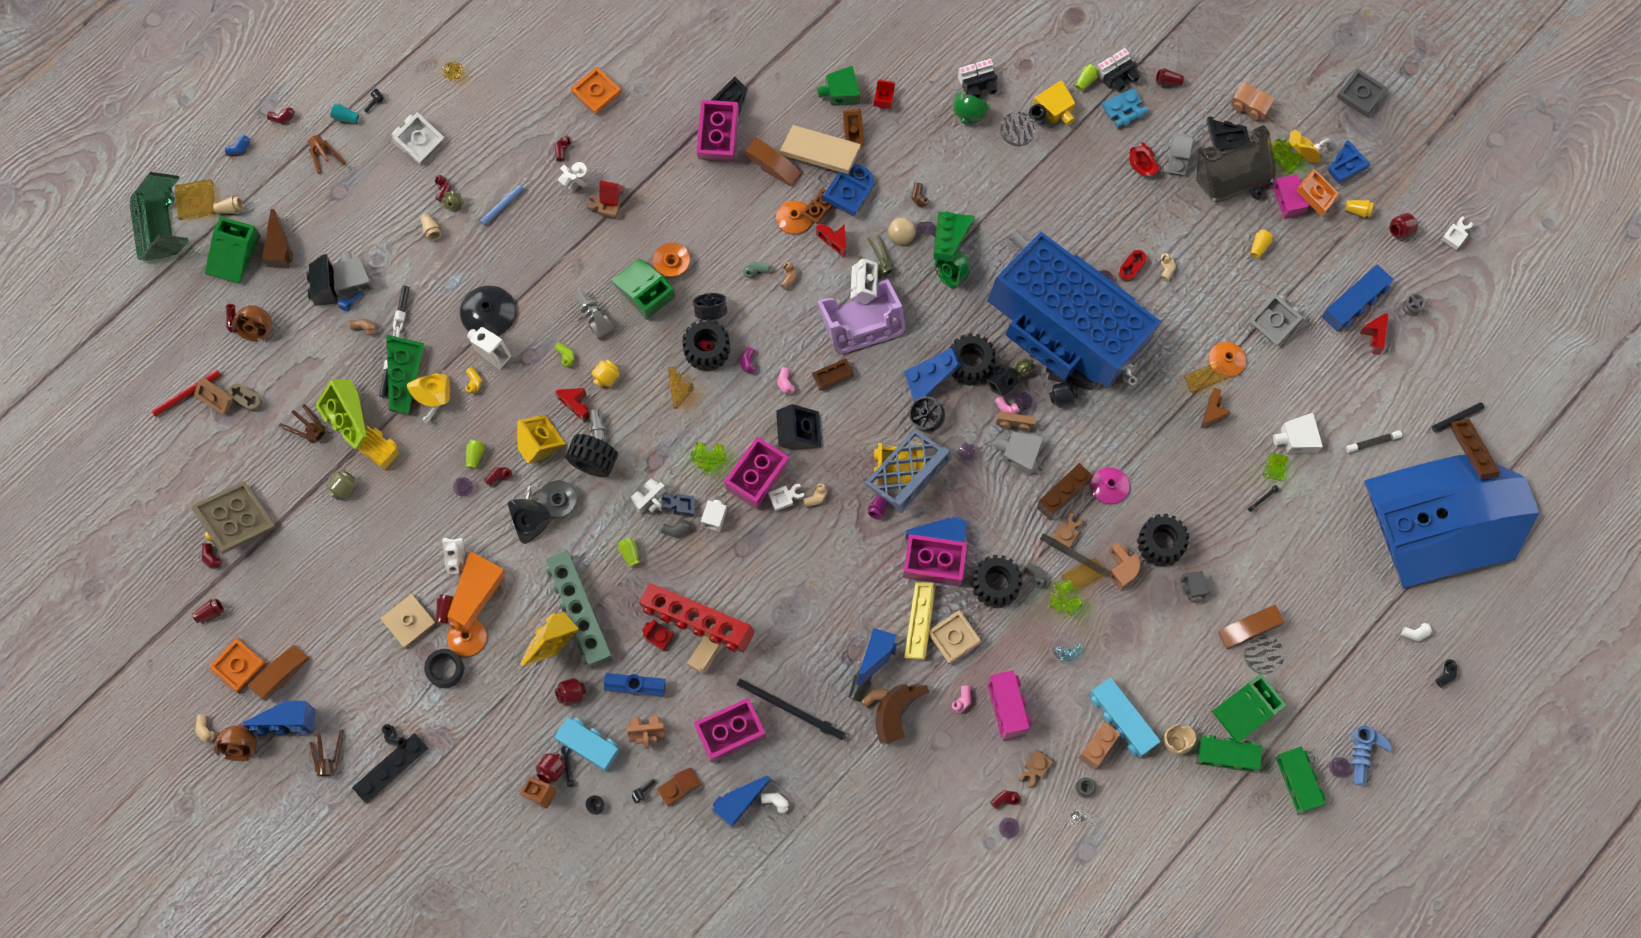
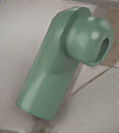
(755, 267)

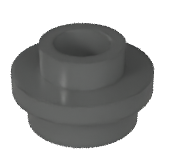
(1085, 781)

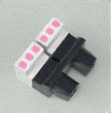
(1118, 68)
(977, 78)

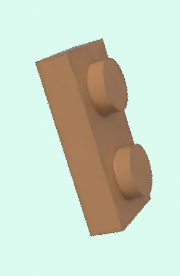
(213, 396)
(1009, 420)

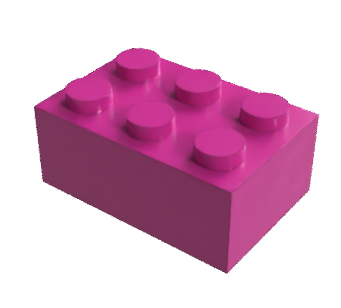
(717, 130)
(756, 472)
(935, 560)
(1008, 705)
(729, 730)

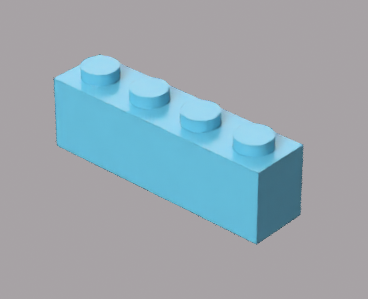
(1124, 718)

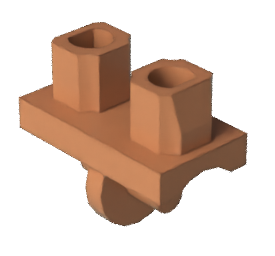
(645, 733)

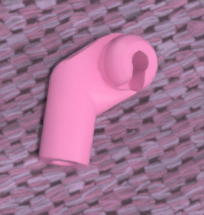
(783, 382)
(1004, 407)
(964, 701)

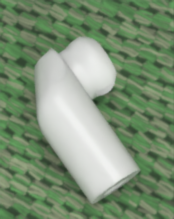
(1418, 634)

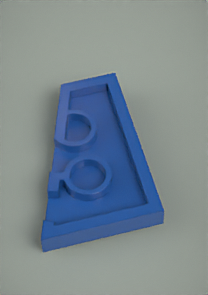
(930, 373)

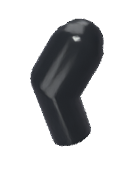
(1258, 192)
(1449, 673)

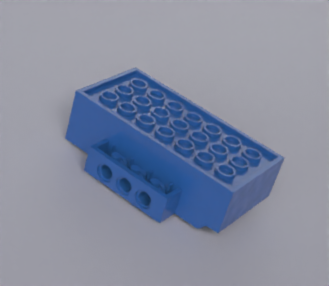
(1070, 313)

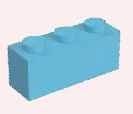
(587, 743)

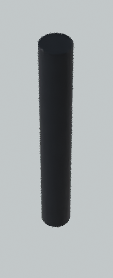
(1457, 417)

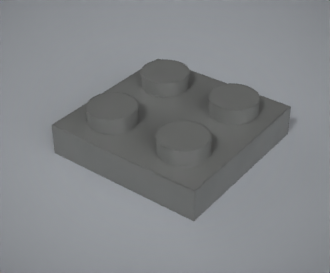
(1362, 92)

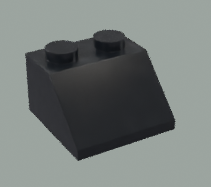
(321, 281)
(798, 428)

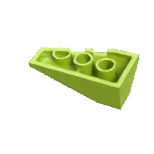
(342, 408)

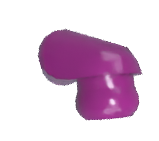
(745, 361)

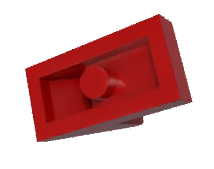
(610, 192)
(835, 240)
(1377, 329)
(572, 400)

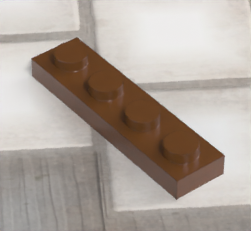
(1474, 449)

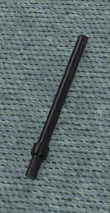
(825, 727)

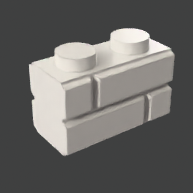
(864, 281)

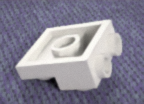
(416, 137)

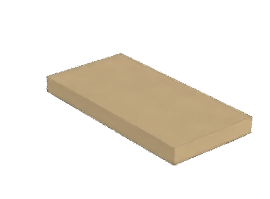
(820, 149)

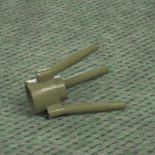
(884, 264)

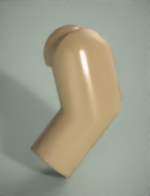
(201, 730)

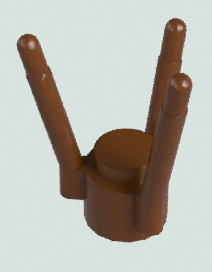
(315, 430)
(323, 766)

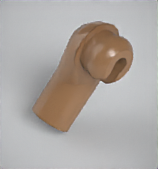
(791, 275)
(365, 324)
(875, 694)

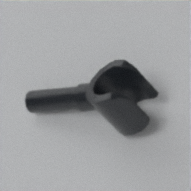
(377, 98)
(637, 794)

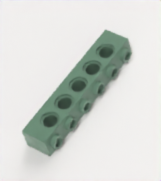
(563, 563)

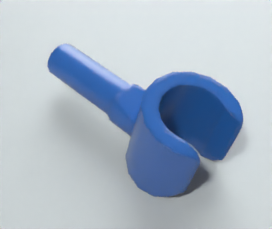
(347, 304)

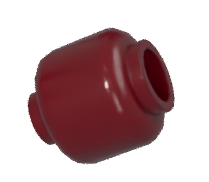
(1403, 226)
(570, 692)
(550, 767)

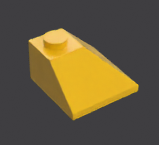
(537, 438)

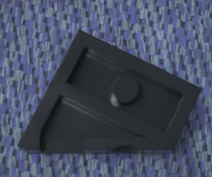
(732, 92)

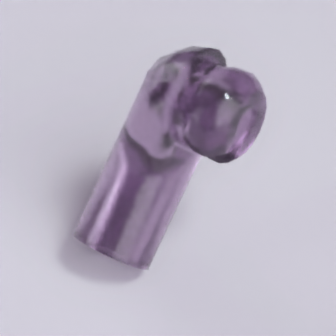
(926, 228)

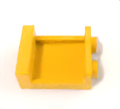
(884, 452)

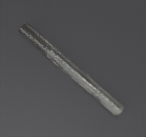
(1075, 555)

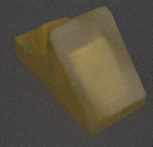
(679, 390)

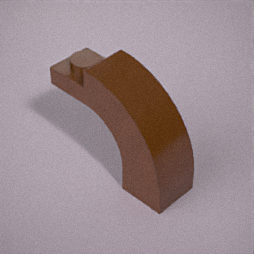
(889, 711)

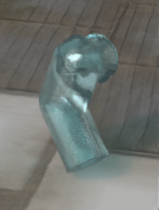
(1068, 654)

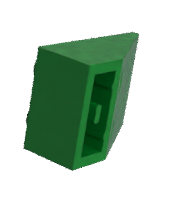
(231, 249)
(644, 288)
(1249, 708)

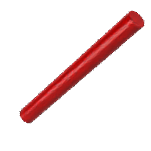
(182, 395)

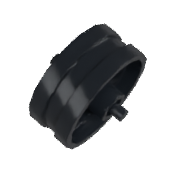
(710, 306)
(926, 414)

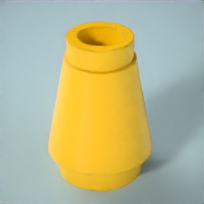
(1360, 207)
(1261, 243)

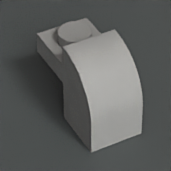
(1179, 153)

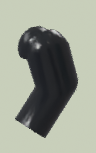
(391, 736)

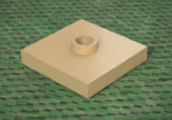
(408, 621)
(954, 637)

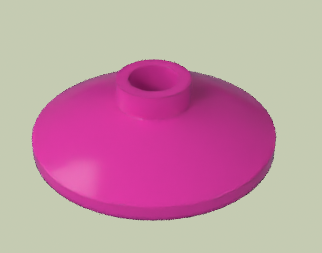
(1106, 493)

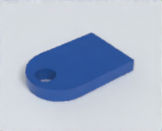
(849, 191)

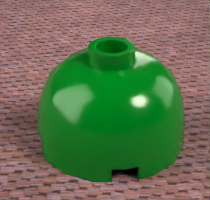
(969, 108)
(953, 272)

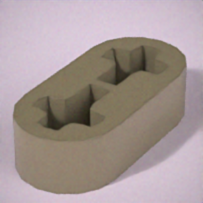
(247, 394)

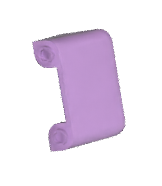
(863, 325)

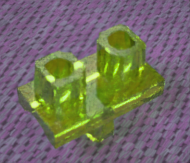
(1285, 156)
(708, 460)
(1062, 589)

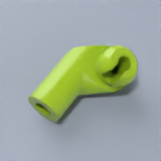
(567, 354)

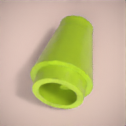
(1087, 77)
(474, 452)
(628, 550)

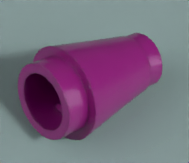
(878, 507)

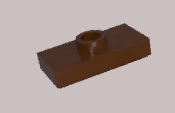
(832, 374)

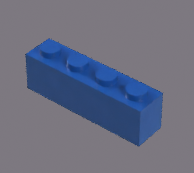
(1356, 298)

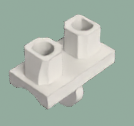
(572, 177)
(650, 500)
(453, 555)

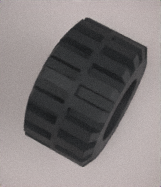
(702, 331)
(980, 347)
(591, 455)
(1173, 529)
(1001, 566)

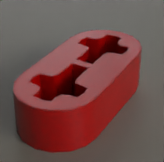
(1135, 268)

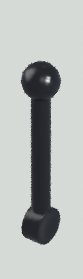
(1275, 489)
(564, 750)

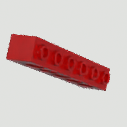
(656, 595)

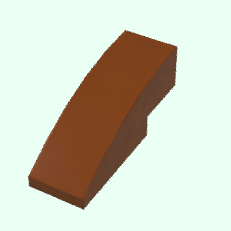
(772, 162)
(1251, 626)
(278, 672)

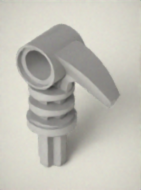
(598, 323)

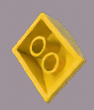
(550, 638)

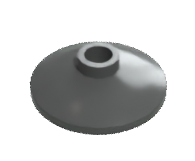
(558, 490)

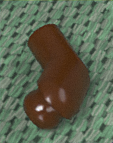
(917, 197)

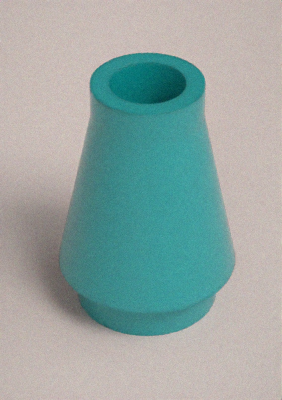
(343, 114)

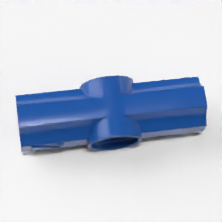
(647, 686)

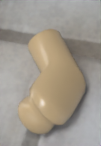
(1168, 265)
(818, 497)

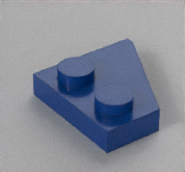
(1347, 163)

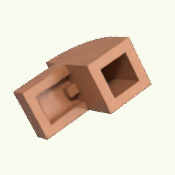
(1127, 568)

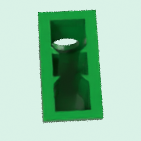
(841, 87)

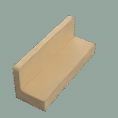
(705, 654)

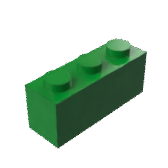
(1228, 754)
(1300, 780)

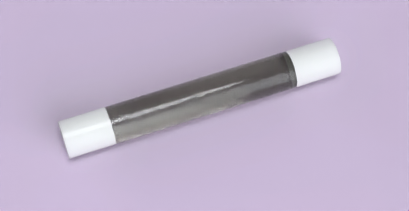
(1374, 441)

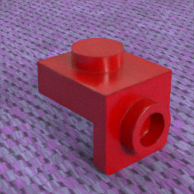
(884, 94)

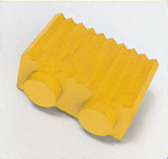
(378, 449)

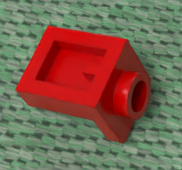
(657, 635)

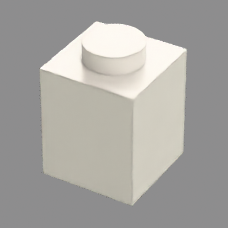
(714, 515)

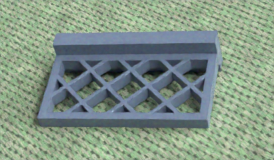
(922, 478)

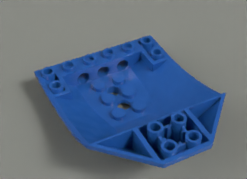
(1483, 523)

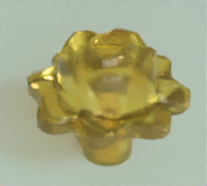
(452, 70)

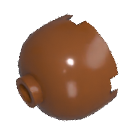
(252, 323)
(236, 743)

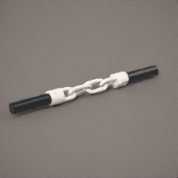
(399, 318)

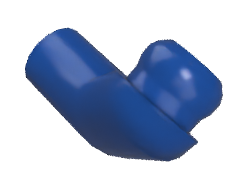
(239, 147)

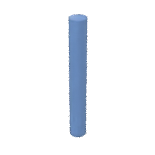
(500, 206)

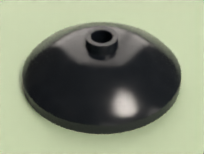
(495, 318)

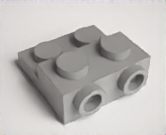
(1277, 318)

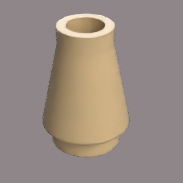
(231, 205)
(430, 228)

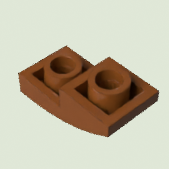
(817, 208)

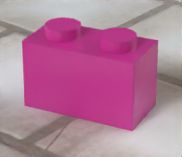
(1288, 198)

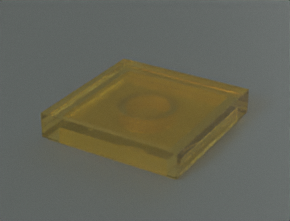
(195, 199)

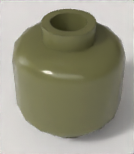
(341, 485)

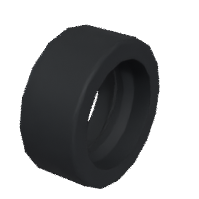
(433, 657)

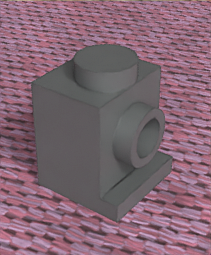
(1194, 586)

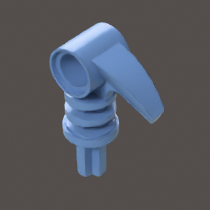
(1362, 748)

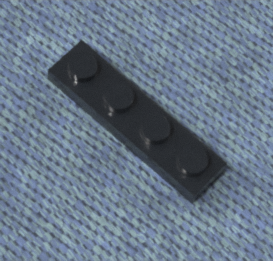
(389, 768)

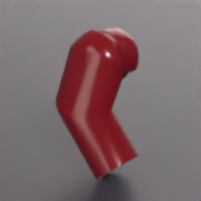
(443, 186)

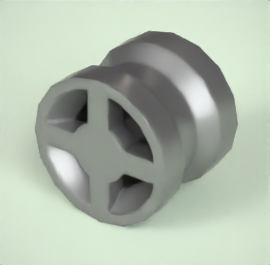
(1414, 300)

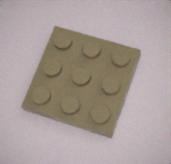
(233, 517)

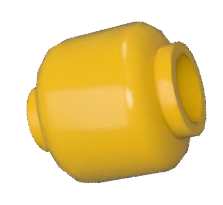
(605, 373)

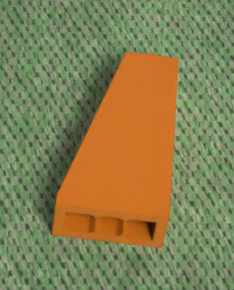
(475, 588)

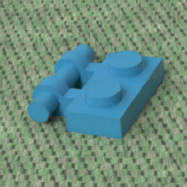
(1123, 103)

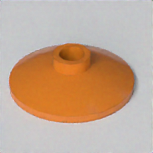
(789, 223)
(671, 252)
(1233, 366)
(471, 645)

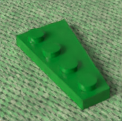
(950, 234)
(402, 368)

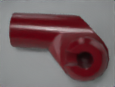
(281, 117)
(561, 146)
(230, 313)
(705, 345)
(498, 473)
(207, 557)
(1007, 797)

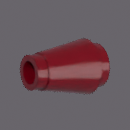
(1169, 78)
(442, 609)
(207, 611)

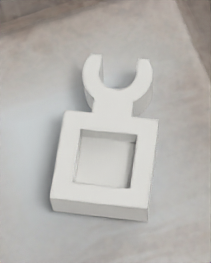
(1456, 234)
(782, 498)

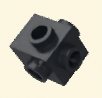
(1002, 379)

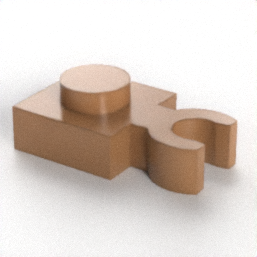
(603, 209)
(1066, 532)
(1037, 766)

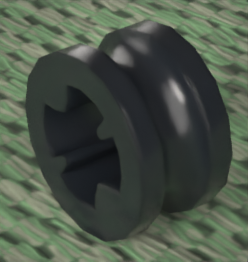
(599, 800)

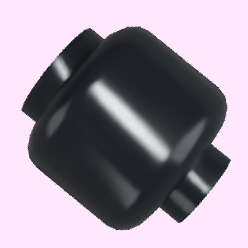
(1063, 394)

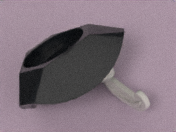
(528, 517)

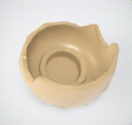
(901, 231)
(1179, 739)

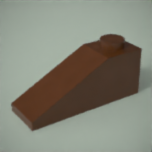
(276, 248)

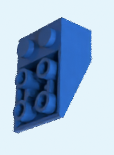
(283, 718)

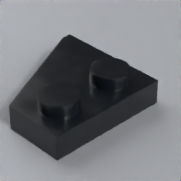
(1226, 134)

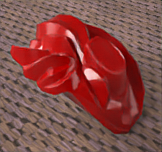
(1143, 160)

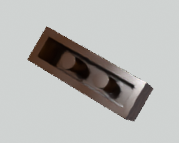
(1064, 491)

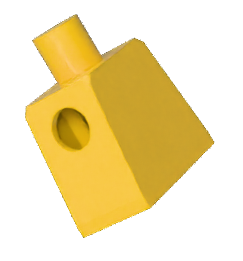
(1057, 103)

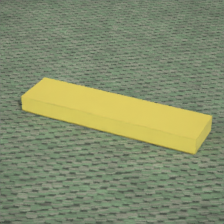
(920, 621)

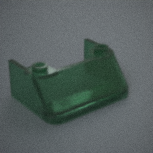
(151, 218)

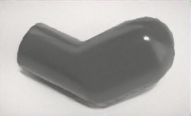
(678, 530)
(1038, 575)

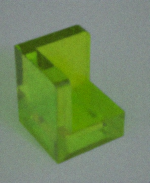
(1275, 466)

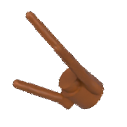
(318, 146)

